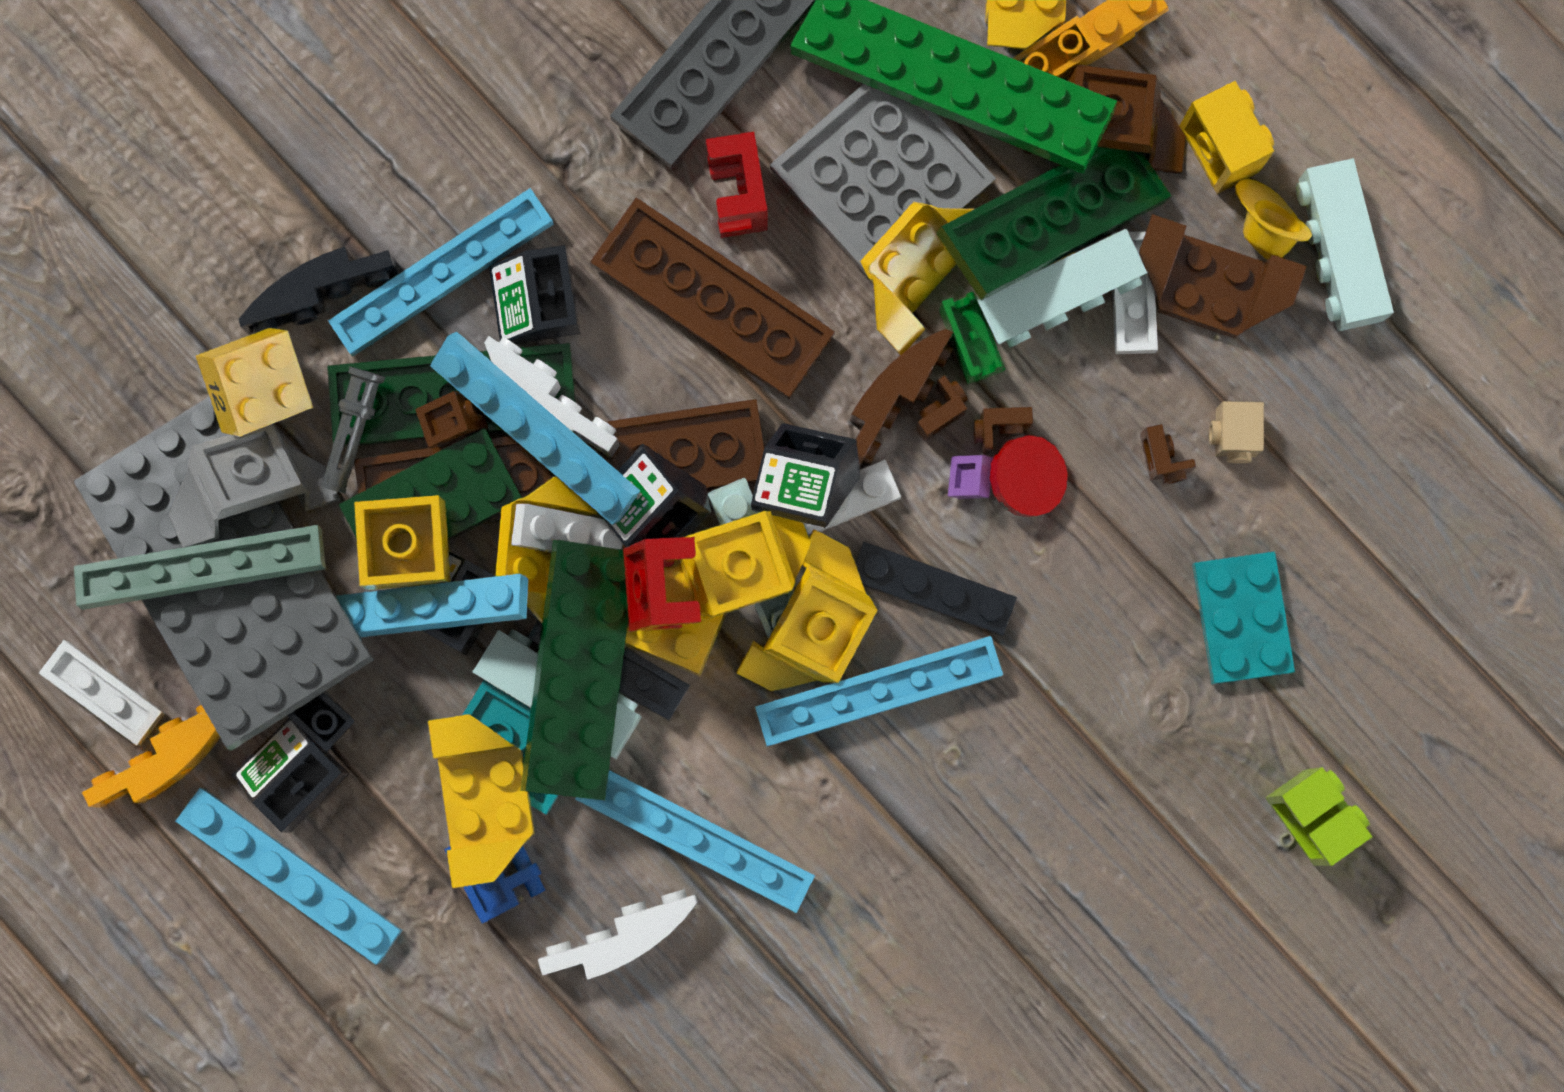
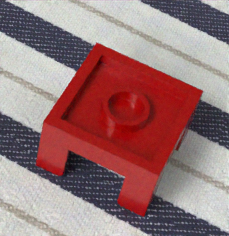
(738, 158)
(646, 585)

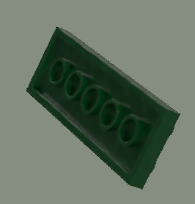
(1051, 218)
(414, 383)
(577, 672)

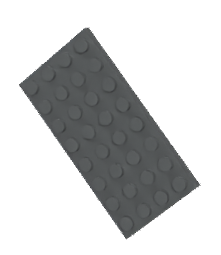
(242, 646)

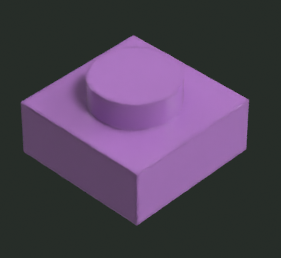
(970, 477)

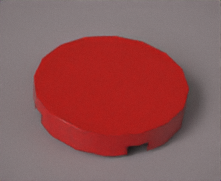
(1028, 476)

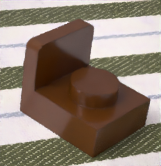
(939, 416)
(449, 418)
(1006, 420)
(1158, 450)

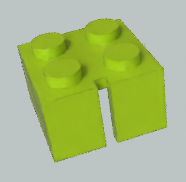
(1319, 817)

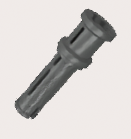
(337, 478)

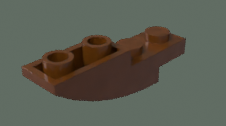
(900, 382)

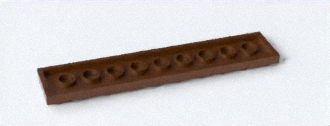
(706, 442)

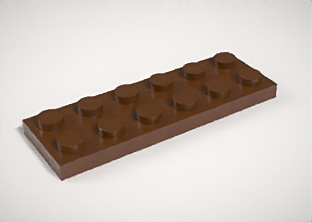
(712, 298)

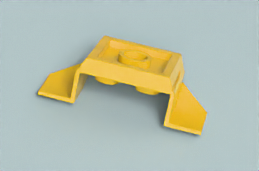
(1021, 21)
(907, 268)
(530, 562)
(739, 564)
(818, 624)
(481, 798)

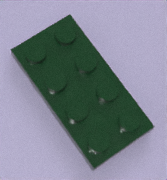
(464, 475)

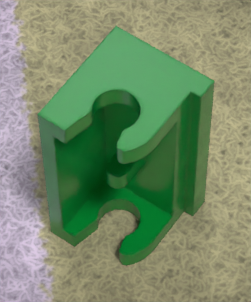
(971, 338)

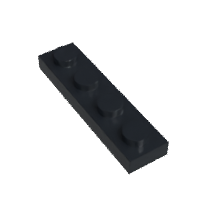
(934, 589)
(643, 682)

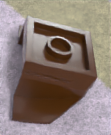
(1140, 117)
(1212, 283)

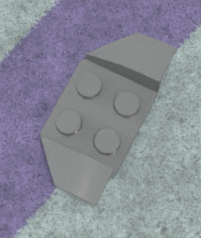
(241, 475)

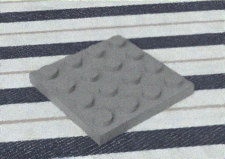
(875, 161)

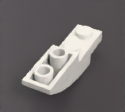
(540, 383)
(637, 933)

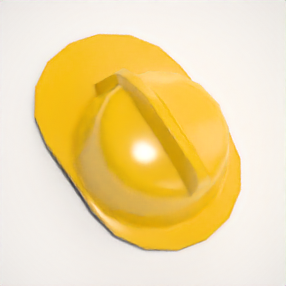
(1269, 220)

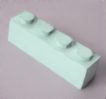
(1344, 245)
(1064, 286)
(512, 668)

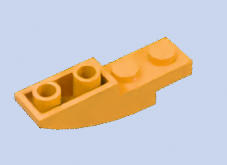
(1091, 36)
(178, 751)

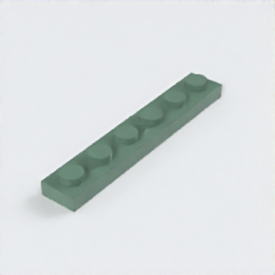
(199, 567)

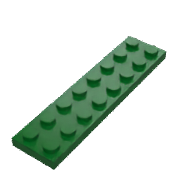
(956, 79)

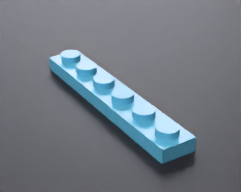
(441, 272)
(534, 428)
(437, 605)
(878, 691)
(703, 842)
(289, 875)

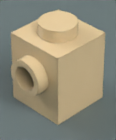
(1238, 431)

